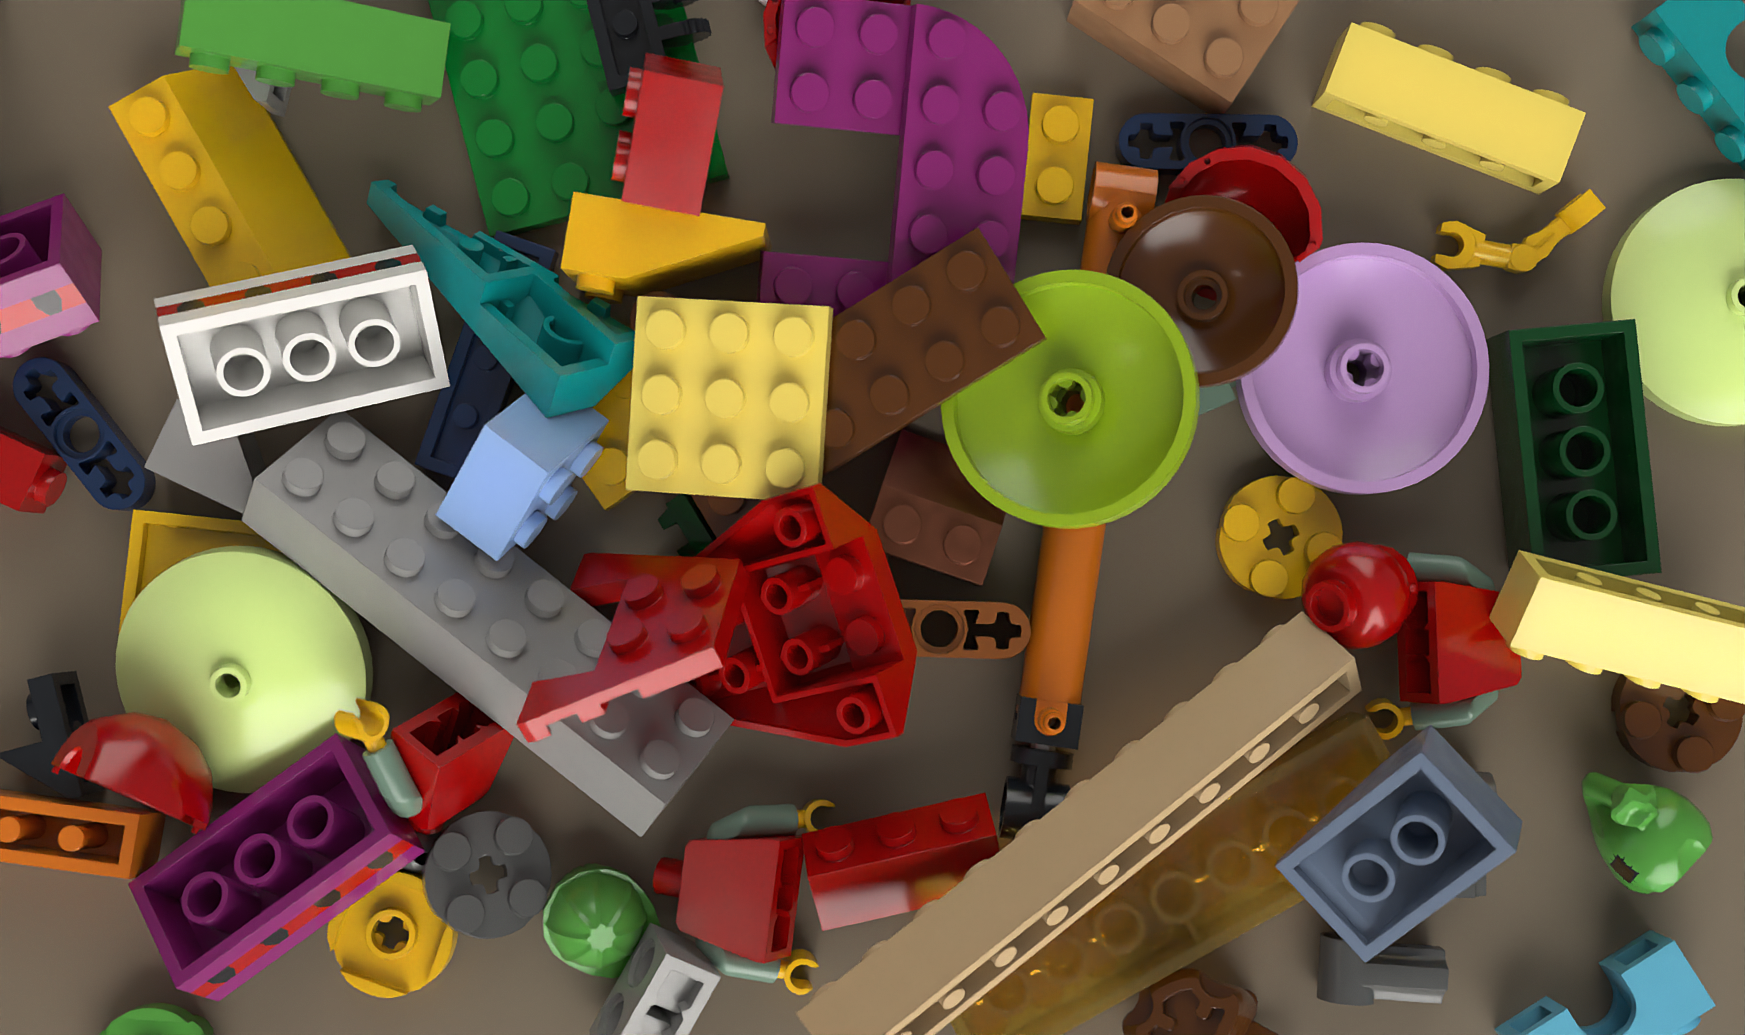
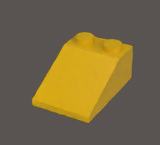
(640, 249)

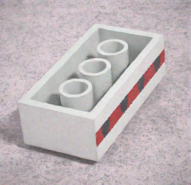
(302, 343)

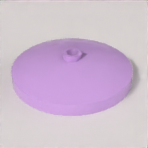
(1417, 364)

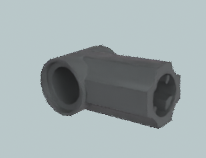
(1395, 973)

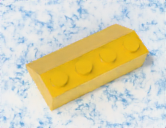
(226, 177)

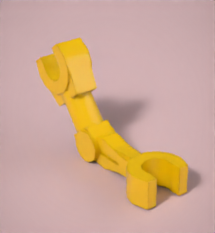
(1515, 257)

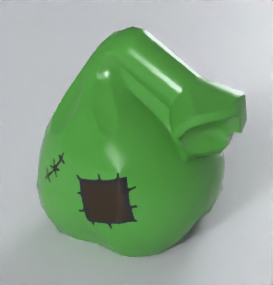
(1644, 831)

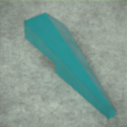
(543, 336)

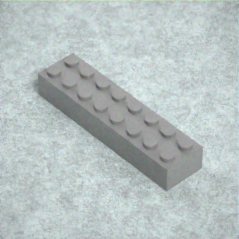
(482, 625)

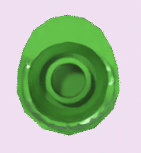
(597, 919)

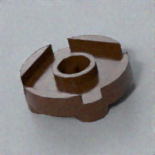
(1687, 745)

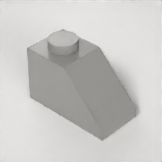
(215, 469)

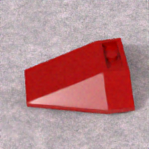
(819, 627)

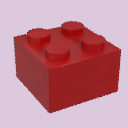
(671, 135)

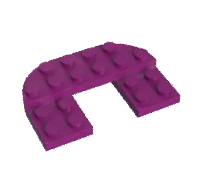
(956, 121)

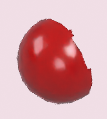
(1262, 182)
(144, 762)

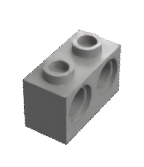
(658, 988)

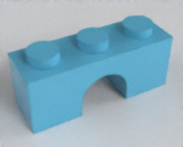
(1651, 996)

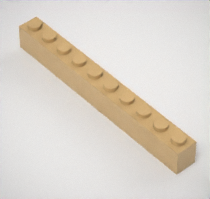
(1091, 839)

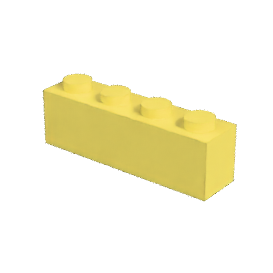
(1449, 107)
(1623, 627)

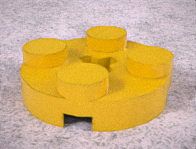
(1246, 525)
(361, 948)

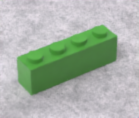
(319, 42)

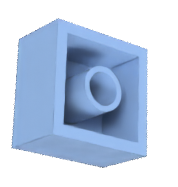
(521, 475)

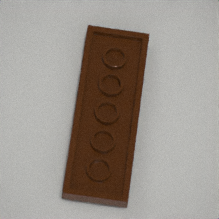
(910, 353)

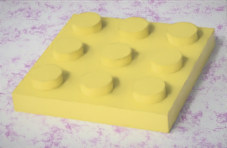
(728, 397)

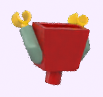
(1448, 648)
(431, 761)
(743, 892)

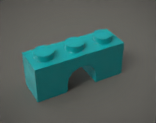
(1691, 47)

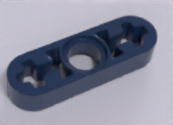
(1161, 126)
(69, 390)

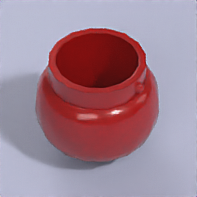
(1359, 593)

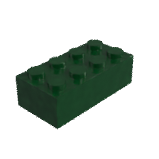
(1574, 446)

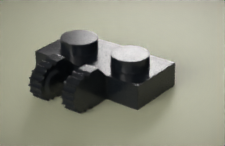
(631, 29)

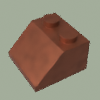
(933, 512)

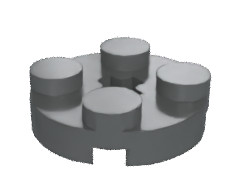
(456, 854)

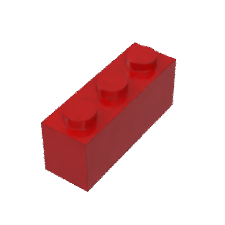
(896, 859)

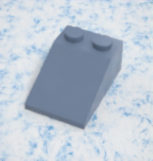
(1402, 845)

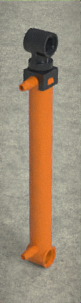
(1068, 567)

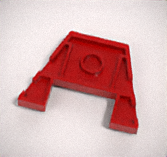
(667, 629)

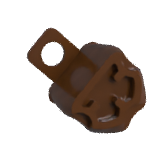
(1194, 1005)

